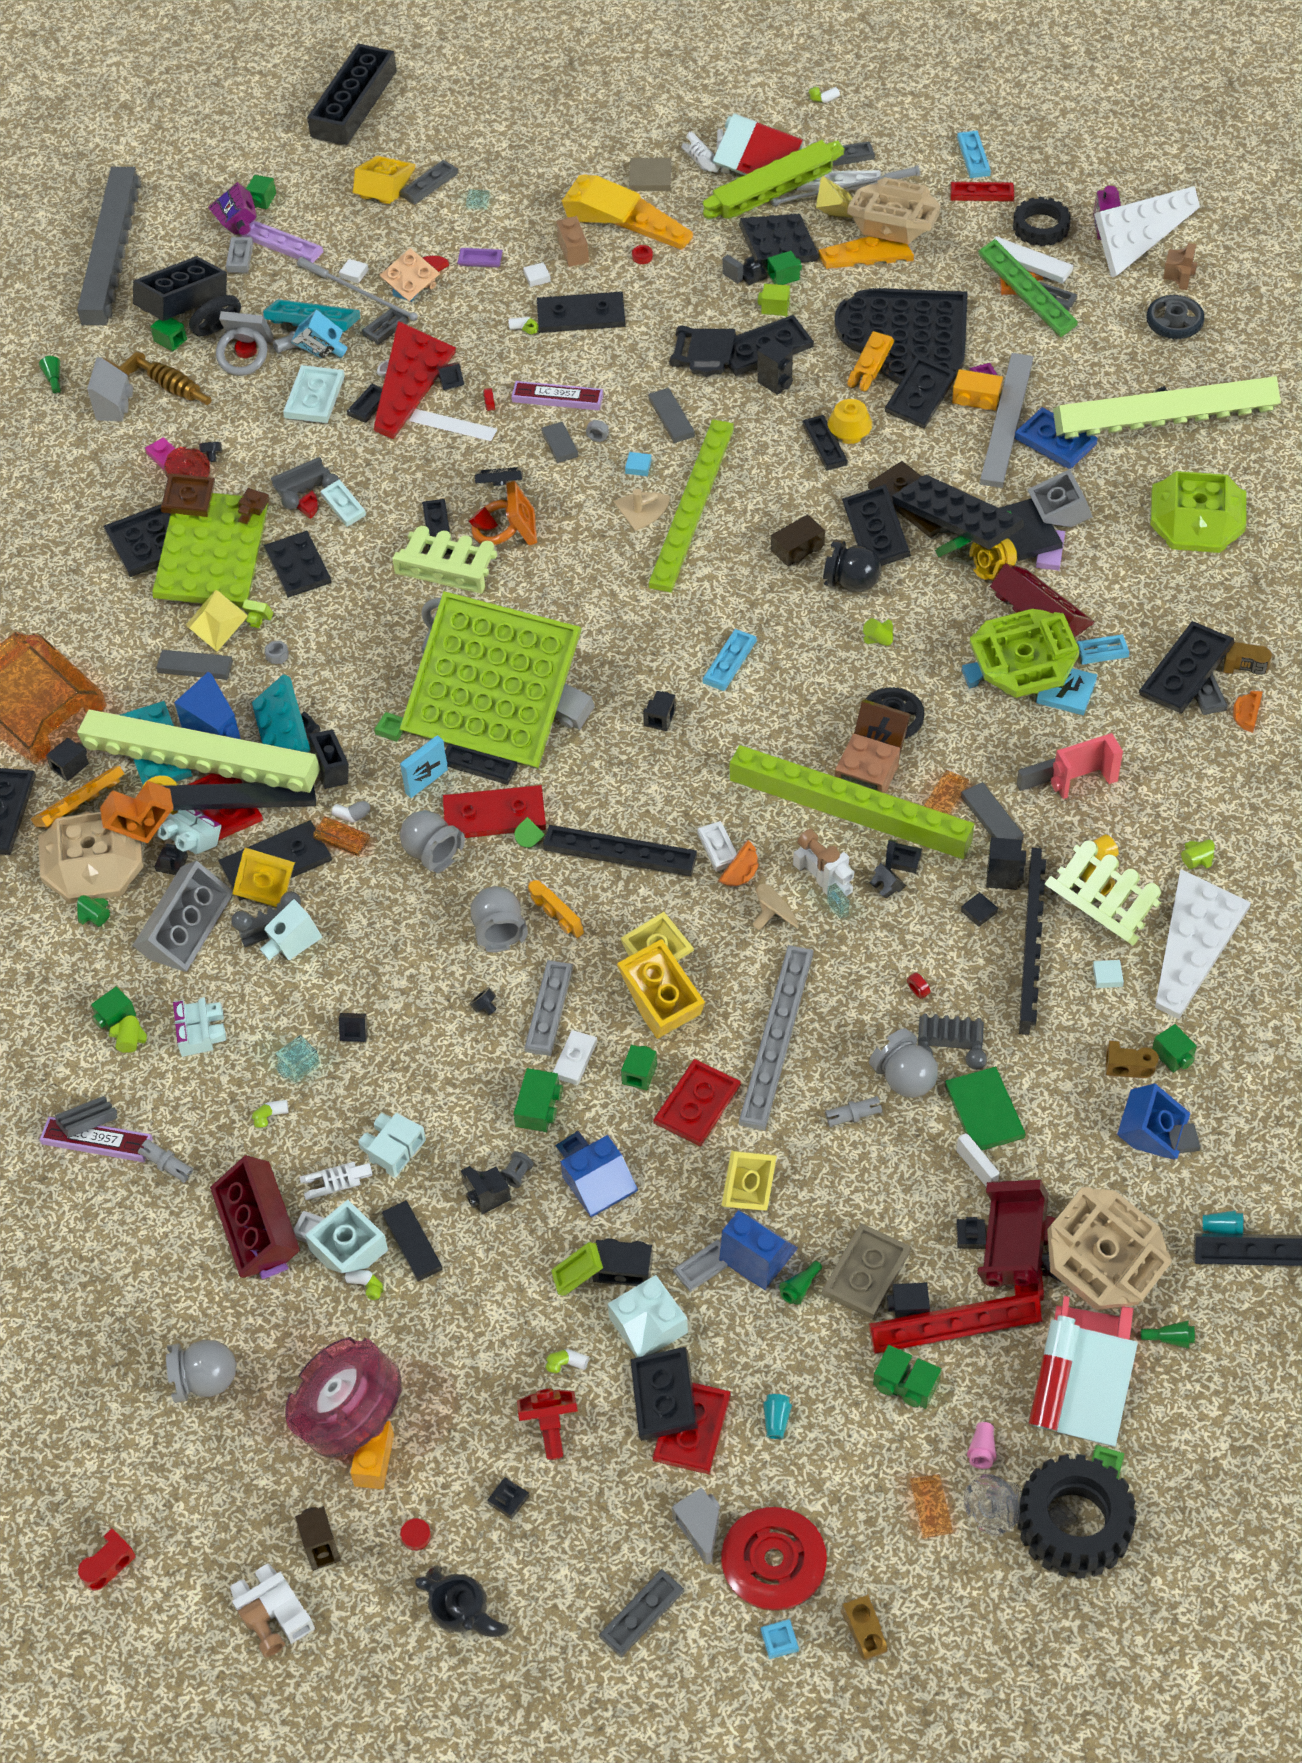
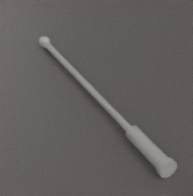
(893, 175)
(302, 262)

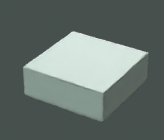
(1108, 974)

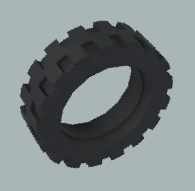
(1041, 236)

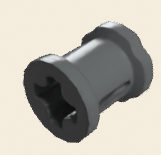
(523, 1163)

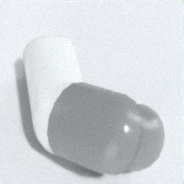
(352, 813)

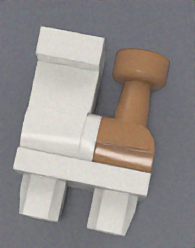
(823, 862)
(268, 1601)

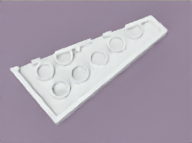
(1138, 226)
(1198, 932)

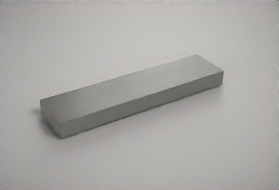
(548, 1008)

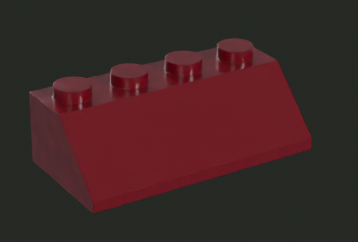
(1029, 592)
(247, 1204)

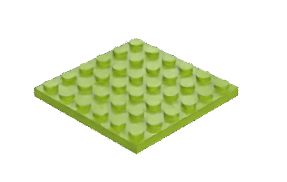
(491, 679)

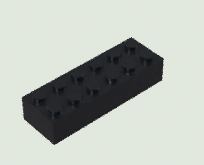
(352, 94)

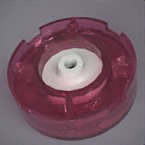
(344, 1397)

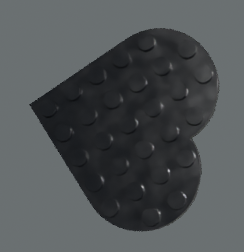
(917, 320)

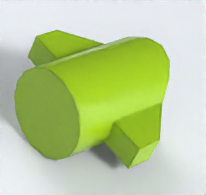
(878, 632)
(1198, 853)
(128, 1034)

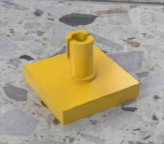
(262, 877)

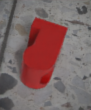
(106, 1563)

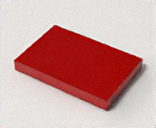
(230, 819)
(697, 1102)
(696, 1447)

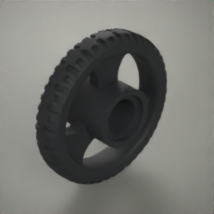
(211, 313)
(895, 699)

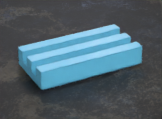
(1103, 652)

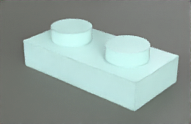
(343, 503)

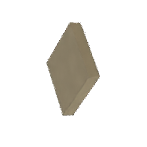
(650, 174)

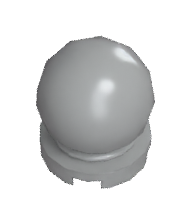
(430, 839)
(497, 919)
(906, 1067)
(202, 1368)

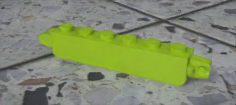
(772, 180)

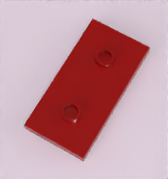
(494, 810)

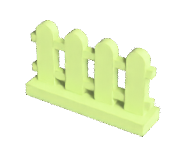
(449, 572)
(1112, 903)

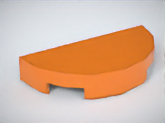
(1246, 710)
(741, 867)

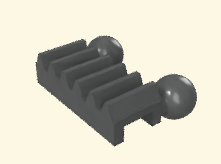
(300, 478)
(252, 929)
(954, 1034)

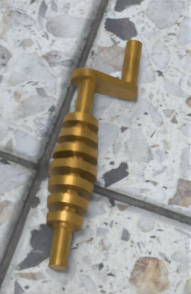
(167, 377)

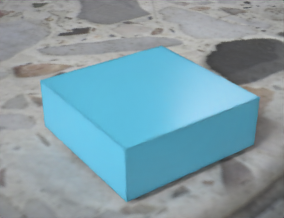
(638, 464)
(779, 1639)

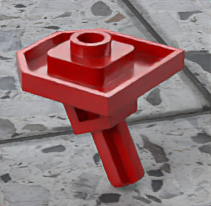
(547, 1406)

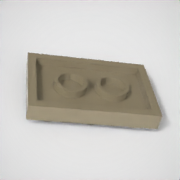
(866, 1271)

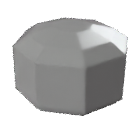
(597, 430)
(276, 652)

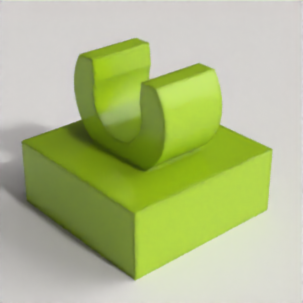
(256, 612)

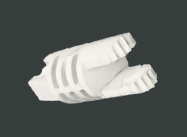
(700, 153)
(336, 1178)

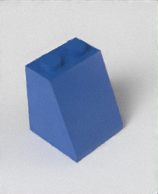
(206, 709)
(754, 1249)

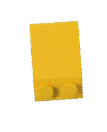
(382, 178)
(599, 200)
(660, 989)

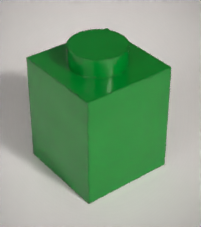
(262, 191)
(784, 268)
(168, 333)
(112, 1008)
(1174, 1048)
(639, 1067)

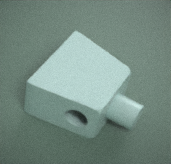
(290, 932)

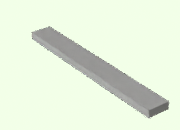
(1006, 420)
(776, 1038)

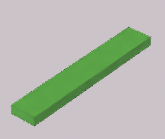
(1028, 288)

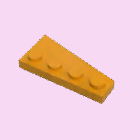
(657, 225)
(865, 251)
(84, 793)

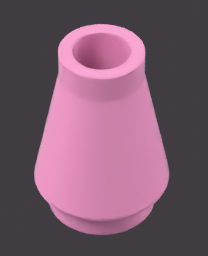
(982, 1448)

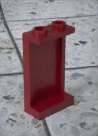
(1015, 1233)

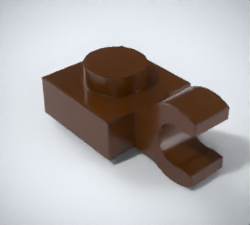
(252, 503)

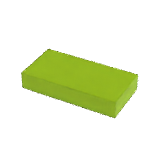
(576, 1268)

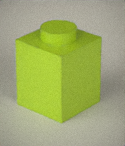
(774, 299)

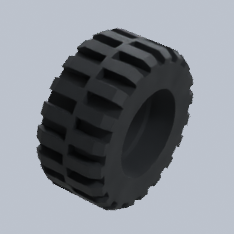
(1067, 1551)

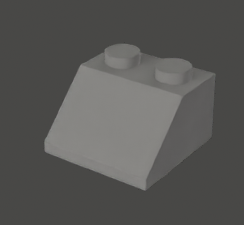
(109, 391)
(1060, 500)

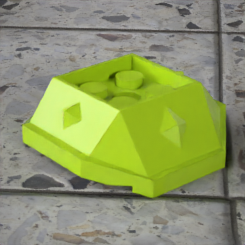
(1198, 511)
(1025, 651)

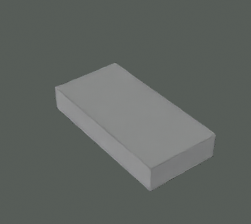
(700, 1266)

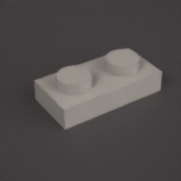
(239, 255)

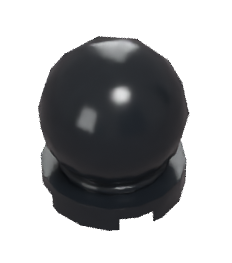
(853, 567)

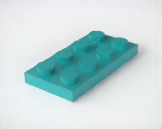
(297, 312)
(280, 717)
(148, 769)

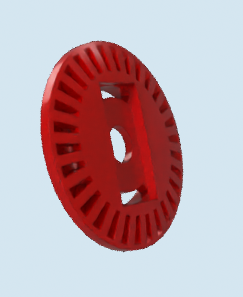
(801, 1566)

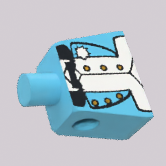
(319, 336)

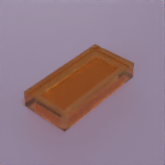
(947, 792)
(341, 836)
(931, 1506)

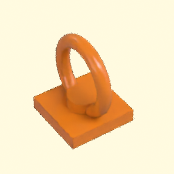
(519, 514)

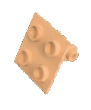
(410, 275)

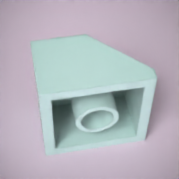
(346, 1240)
(648, 1317)

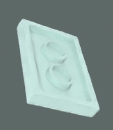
(314, 394)

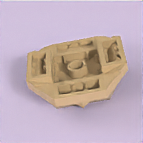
(894, 210)
(87, 859)
(1130, 1239)

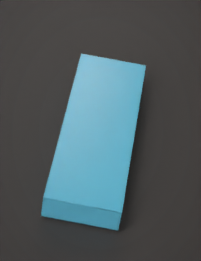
(973, 154)
(729, 660)

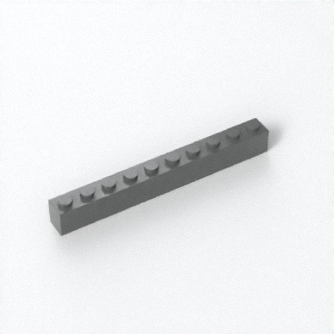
(109, 246)

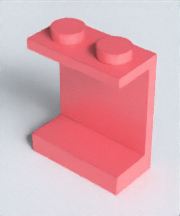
(1086, 757)
(1099, 1322)

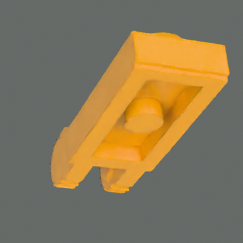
(870, 360)
(555, 907)

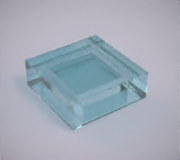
(477, 199)
(838, 901)

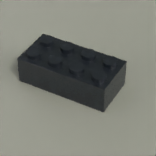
(179, 288)

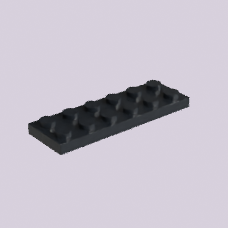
(958, 511)

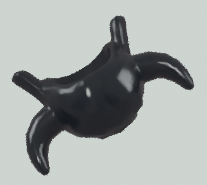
(458, 1603)

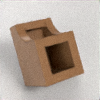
(1180, 265)

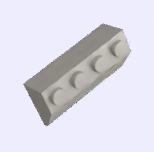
(183, 917)

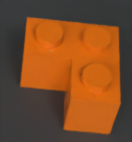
(137, 816)

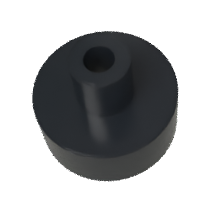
(211, 449)
(484, 1001)

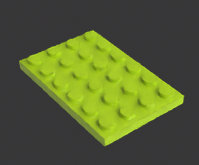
(209, 554)

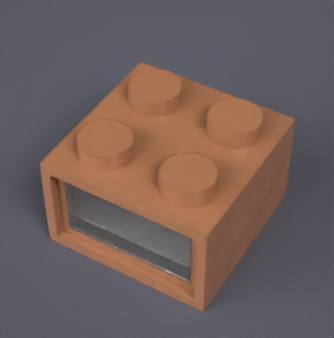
(868, 763)

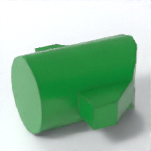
(92, 910)

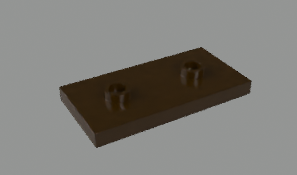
(896, 479)

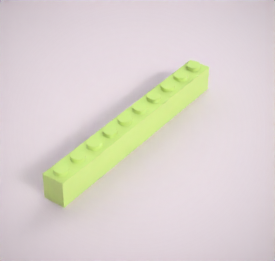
(1166, 406)
(199, 751)

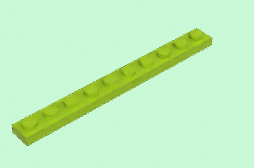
(691, 506)

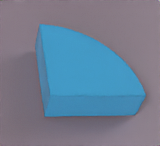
(972, 674)

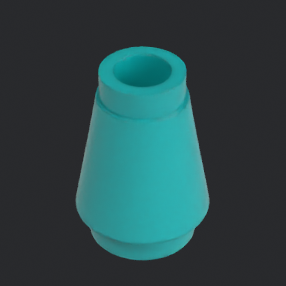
(1224, 1223)
(776, 1413)

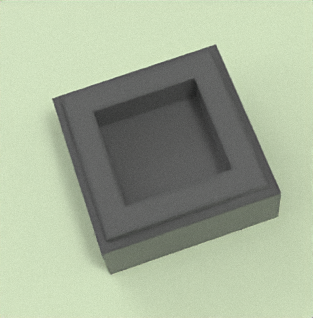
(732, 268)
(1188, 1140)

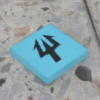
(1072, 695)
(424, 766)

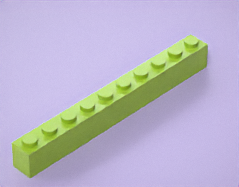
(851, 802)

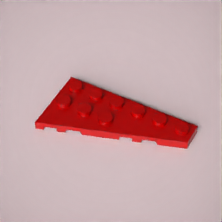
(409, 376)

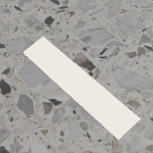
(453, 424)

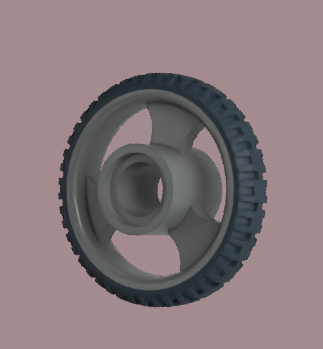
(1175, 317)

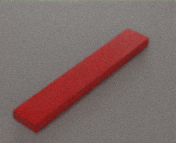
(956, 1322)

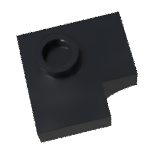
(485, 1188)

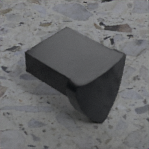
(902, 857)

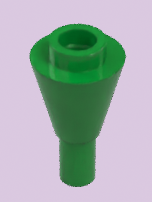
(51, 369)
(795, 1288)
(1176, 1334)

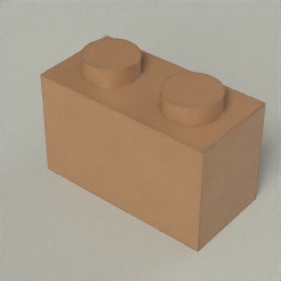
(572, 241)

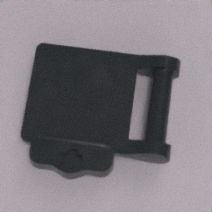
(707, 351)

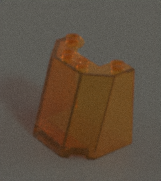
(39, 693)

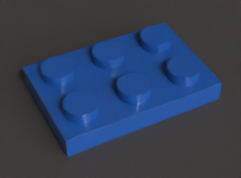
(1041, 435)

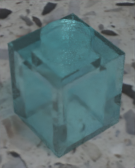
(297, 1059)

